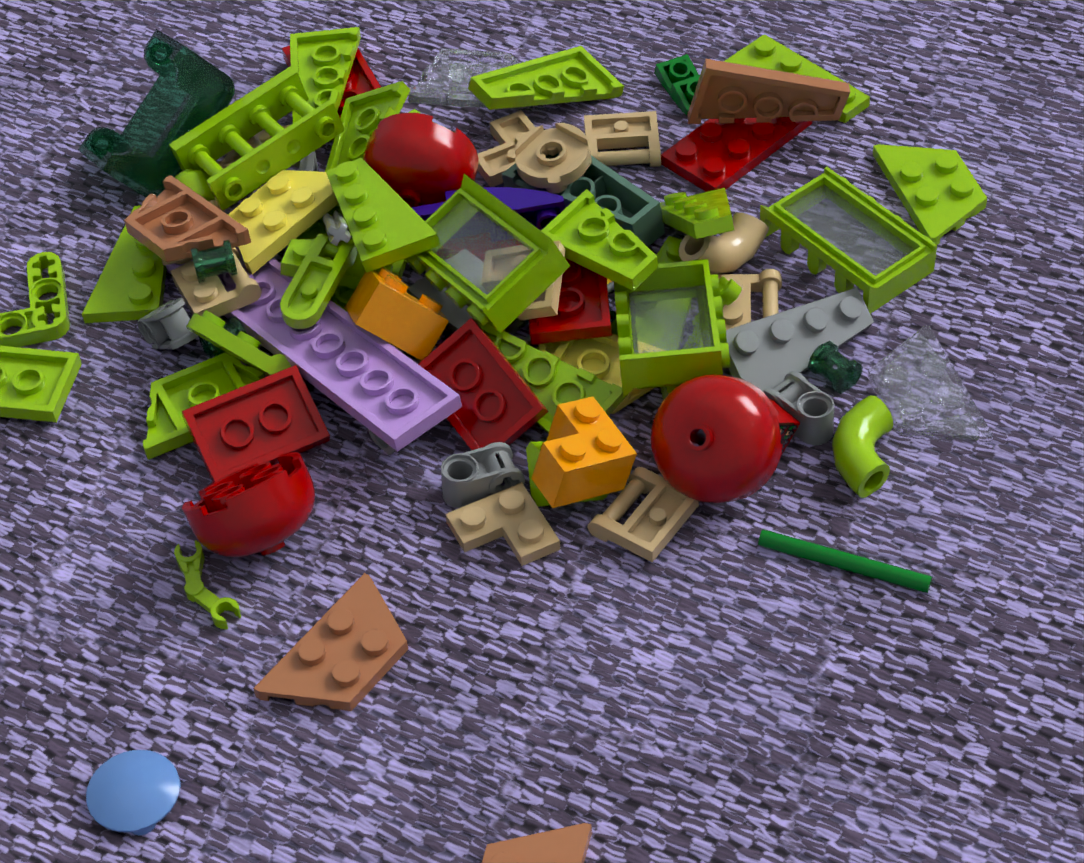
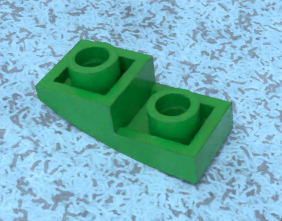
(679, 80)

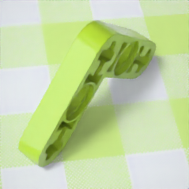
(34, 319)

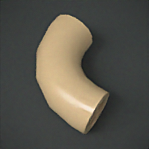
(730, 249)

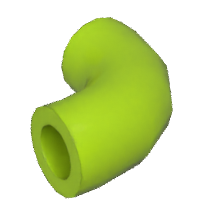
(855, 444)

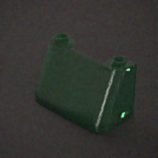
(179, 100)

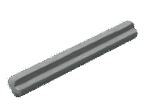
(336, 228)

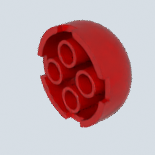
(420, 157)
(716, 438)
(253, 508)

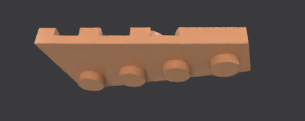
(746, 91)

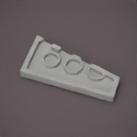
(784, 341)

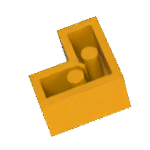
(392, 314)
(582, 455)

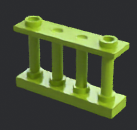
(248, 117)

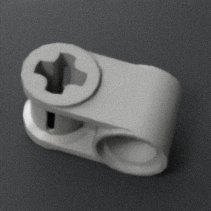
(167, 326)
(807, 405)
(478, 474)

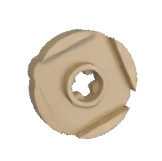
(555, 172)

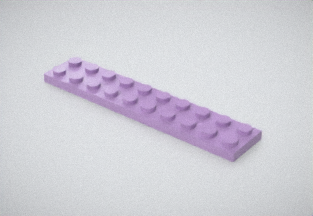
(347, 363)

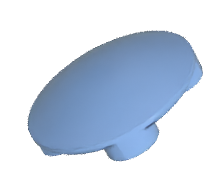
(133, 791)

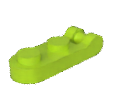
(315, 282)
(241, 346)

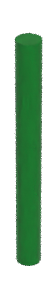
(845, 561)

